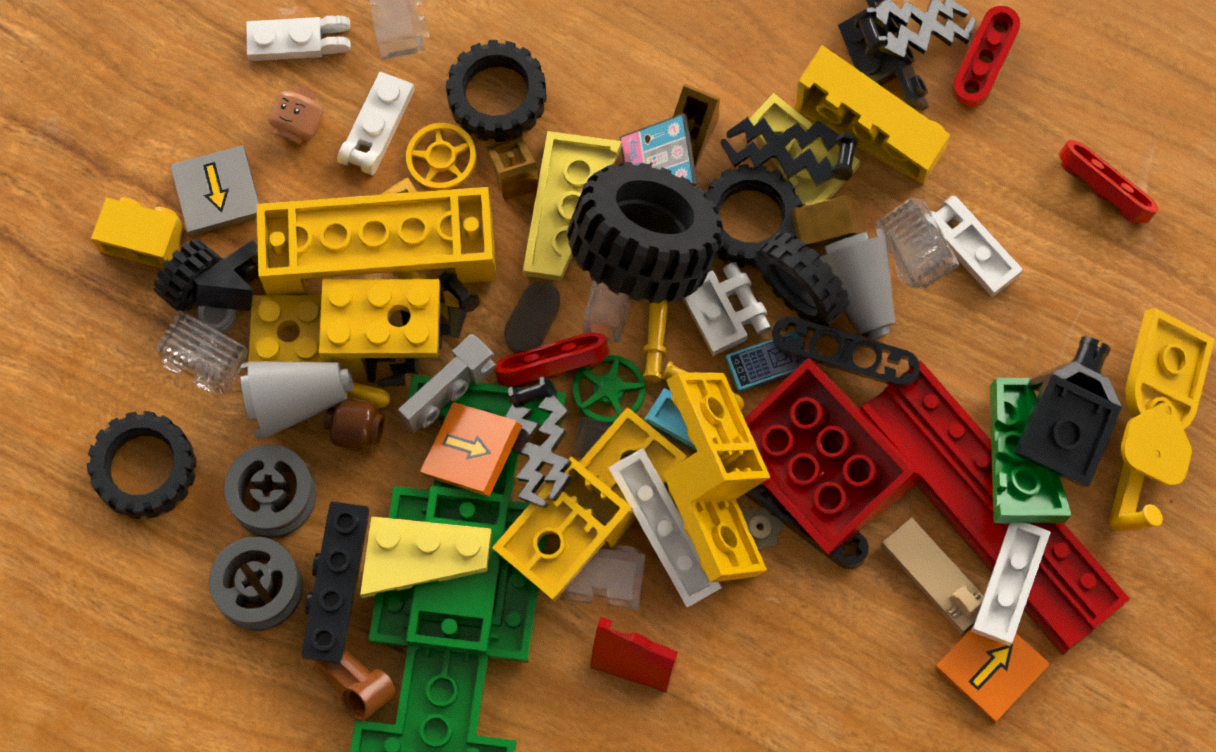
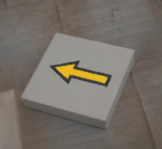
(215, 190)

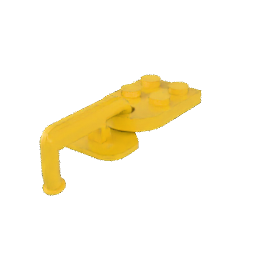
(1163, 401)

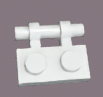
(715, 316)

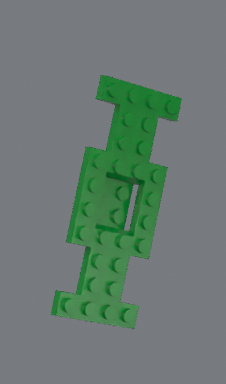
(451, 621)

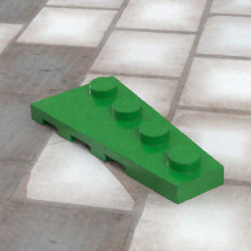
(1019, 487)

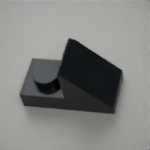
(227, 281)

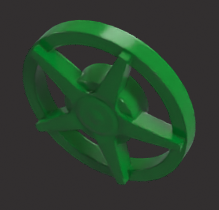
(609, 388)

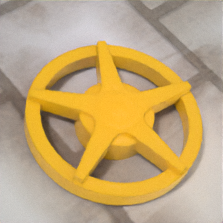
(441, 156)

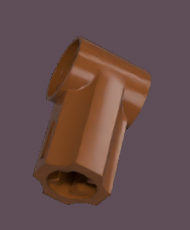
(360, 689)

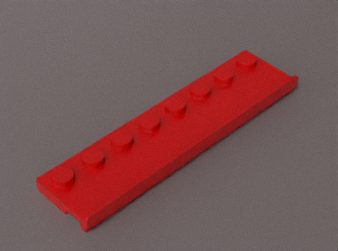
(955, 459)

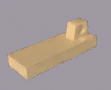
(934, 574)

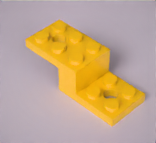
(348, 322)
(715, 476)
(587, 511)

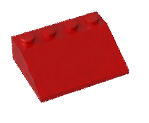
(826, 457)

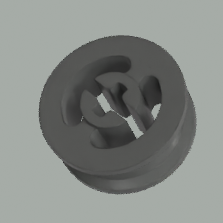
(264, 469)
(233, 599)

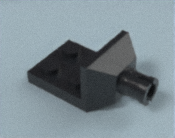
(1071, 416)

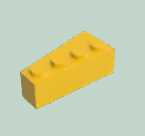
(879, 120)

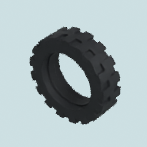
(488, 56)
(752, 180)
(801, 279)
(114, 438)

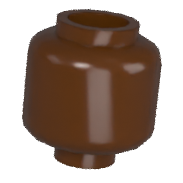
(355, 424)

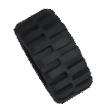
(645, 232)

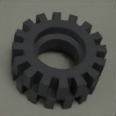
(177, 277)

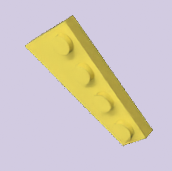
(564, 171)

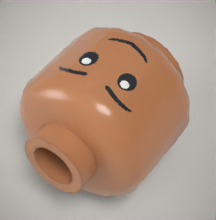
(295, 115)

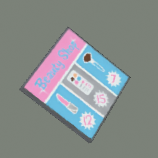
(662, 145)

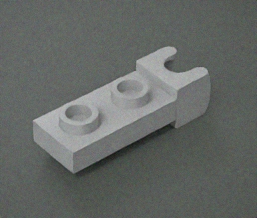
(470, 363)

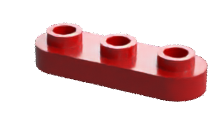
(986, 43)
(1107, 182)
(552, 359)

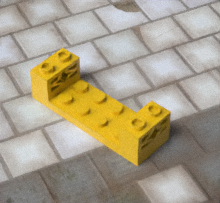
(375, 237)

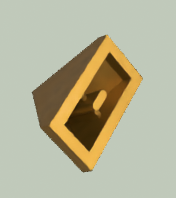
(702, 116)
(513, 168)
(829, 221)

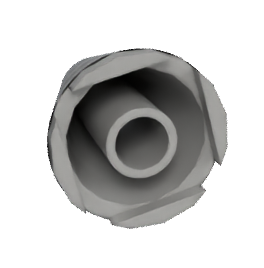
(865, 275)
(291, 392)

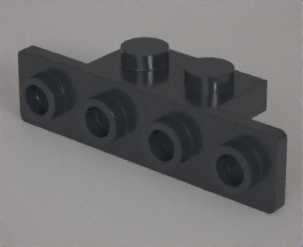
(883, 66)
(335, 583)

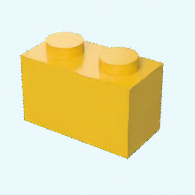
(137, 232)

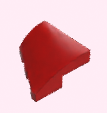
(632, 657)

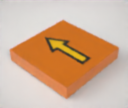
(471, 449)
(991, 672)

